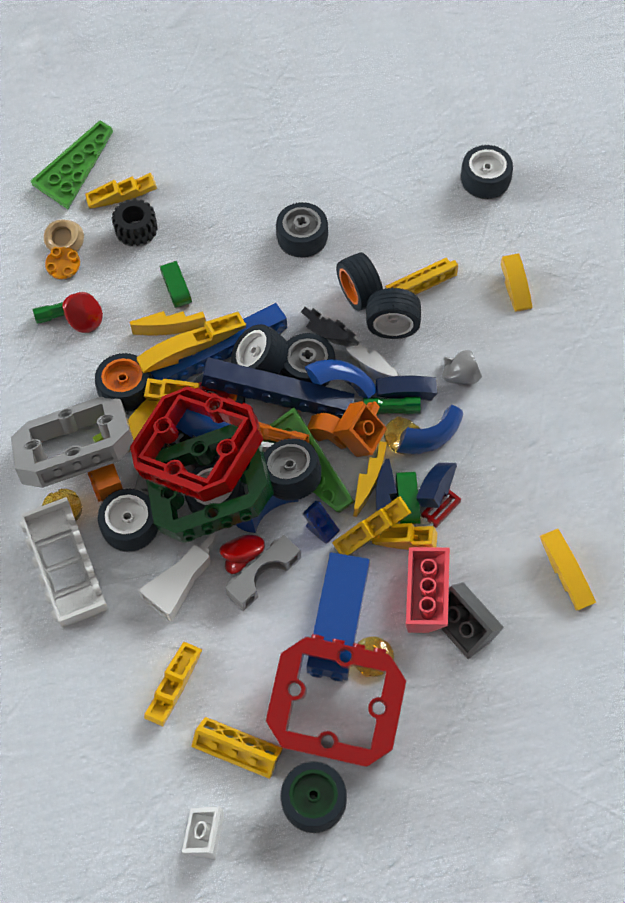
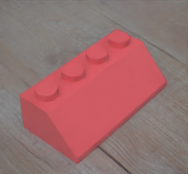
(427, 589)

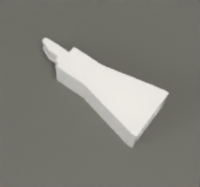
(171, 587)

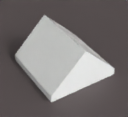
(203, 832)

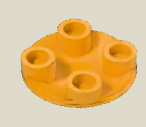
(62, 262)

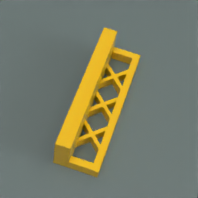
(427, 276)
(234, 749)

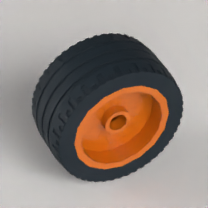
(358, 279)
(122, 379)

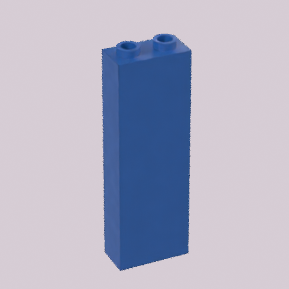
(339, 611)

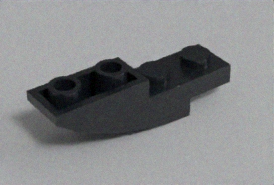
(329, 329)

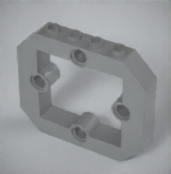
(30, 457)

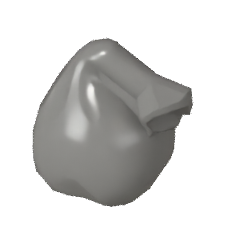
(461, 368)

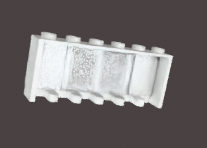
(63, 562)

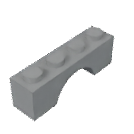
(280, 555)

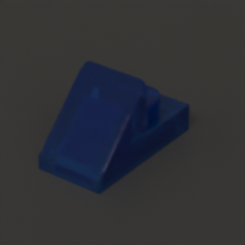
(320, 522)

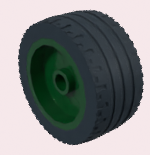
(319, 813)

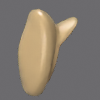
(64, 234)

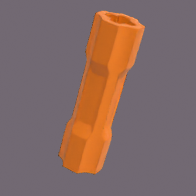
(275, 434)

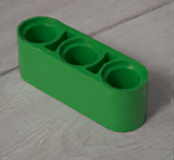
(175, 284)
(407, 488)

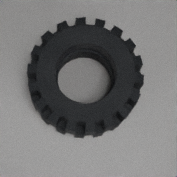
(138, 232)

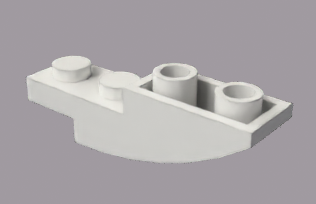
(371, 363)

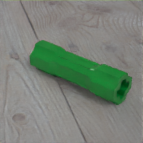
(47, 313)
(406, 405)

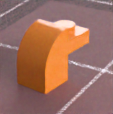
(322, 428)

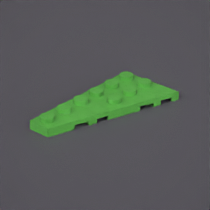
(67, 173)
(331, 487)

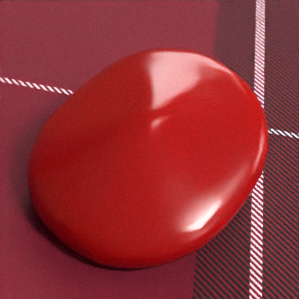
(82, 312)
(241, 551)

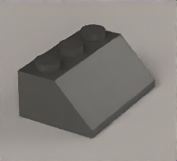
(469, 621)

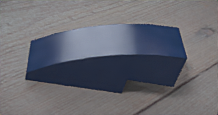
(407, 386)
(436, 485)
(386, 488)

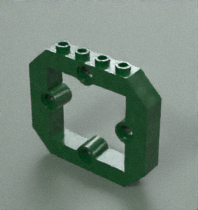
(214, 516)

